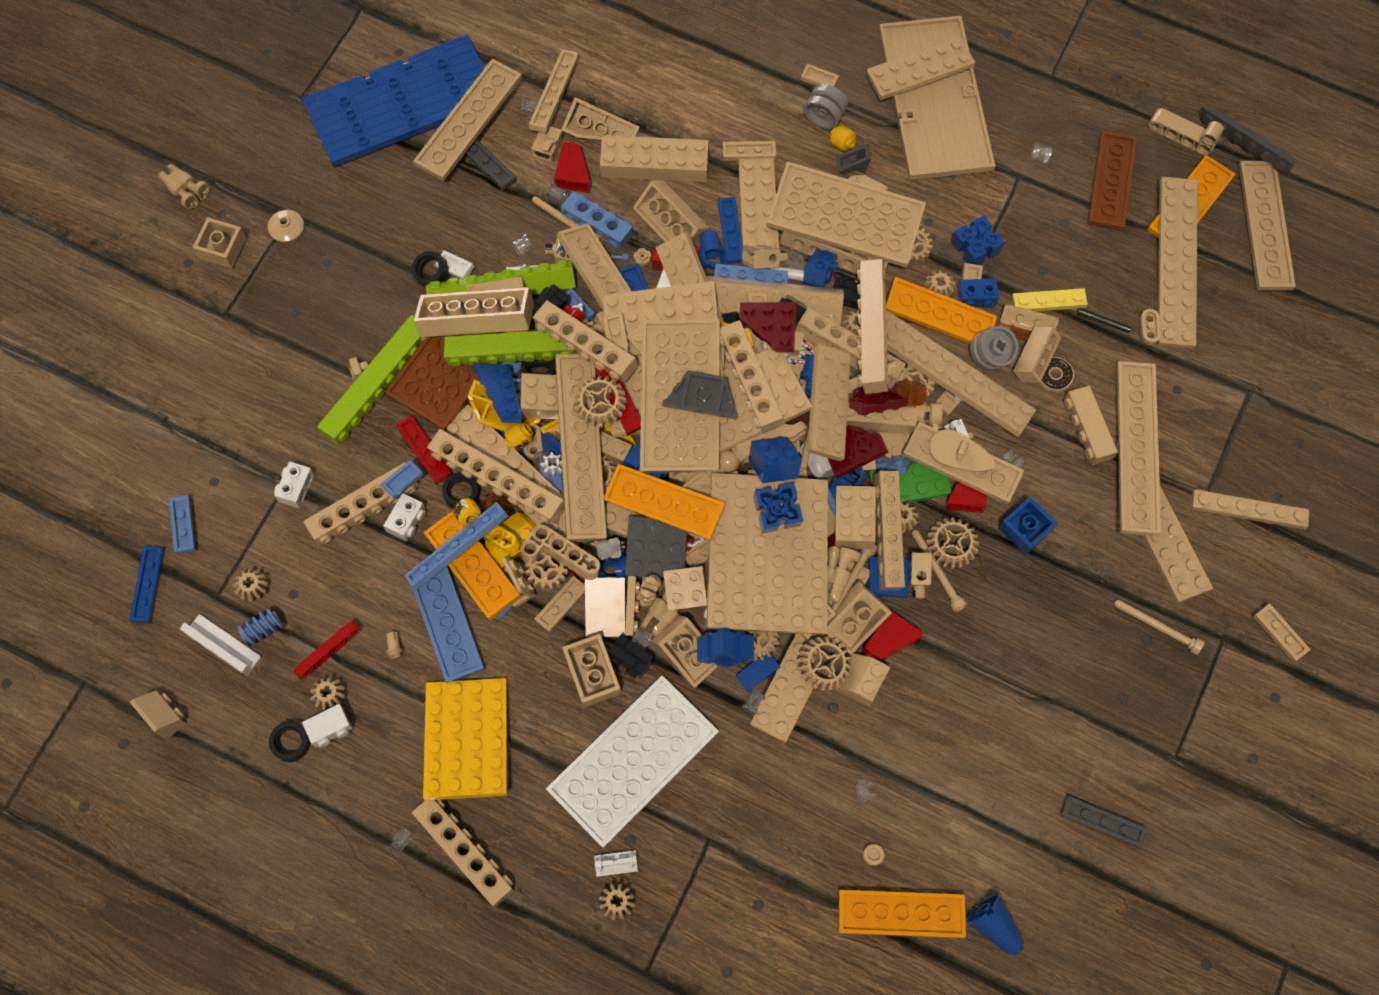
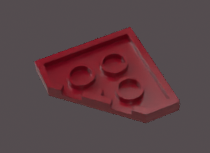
(771, 323)
(876, 402)
(860, 449)

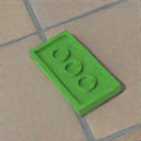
(920, 484)

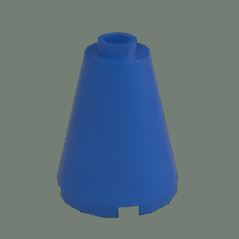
(996, 925)

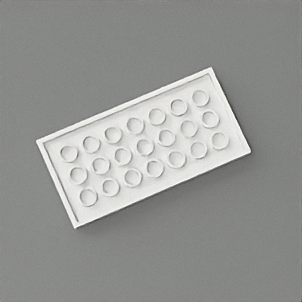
(632, 761)

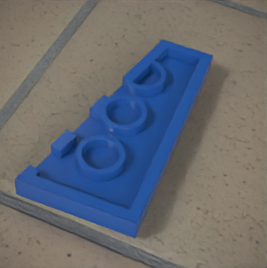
(501, 389)

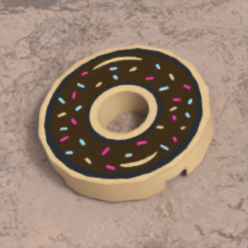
(1065, 372)

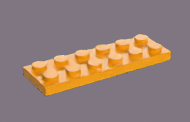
(1212, 181)
(937, 311)
(664, 502)
(476, 570)
(902, 914)

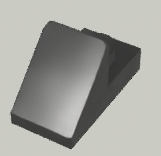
(855, 159)

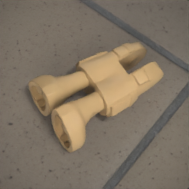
(179, 181)
(838, 577)
(648, 589)
(660, 611)

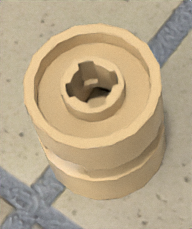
(934, 413)

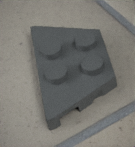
(703, 395)

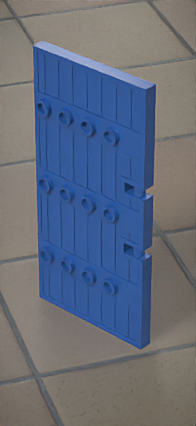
(397, 103)

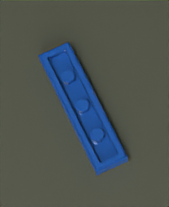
(730, 229)
(147, 585)

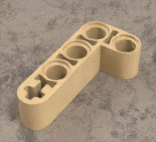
(1186, 132)
(562, 555)

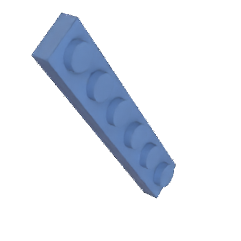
(455, 546)

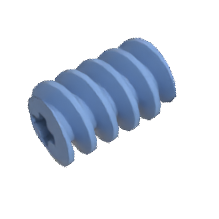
(260, 626)

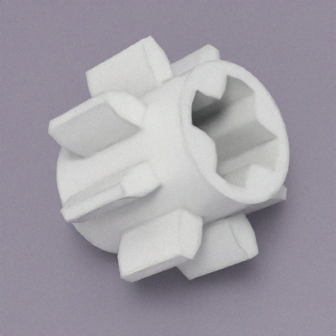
(552, 469)

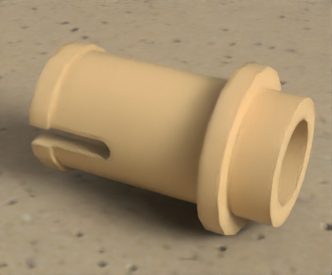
(394, 649)

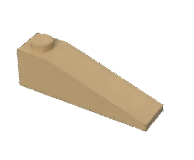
(592, 122)

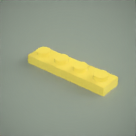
(1051, 300)

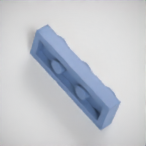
(182, 524)

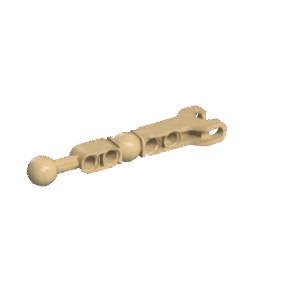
(730, 459)

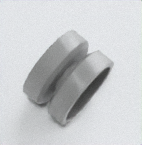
(825, 106)
(994, 348)

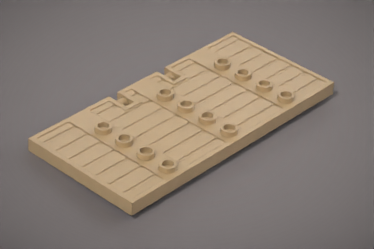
(947, 117)

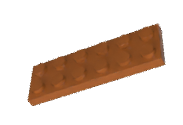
(1112, 180)

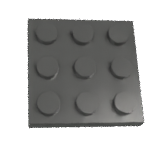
(653, 547)

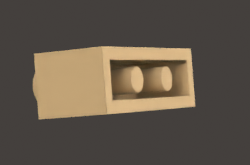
(1037, 354)

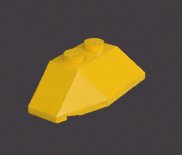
(485, 411)
(521, 526)

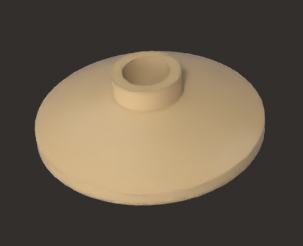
(288, 231)

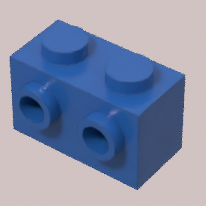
(820, 268)
(978, 292)

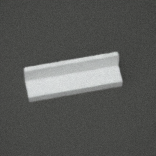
(222, 644)

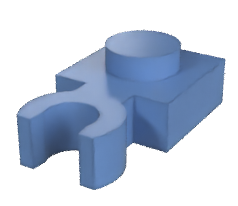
(894, 464)

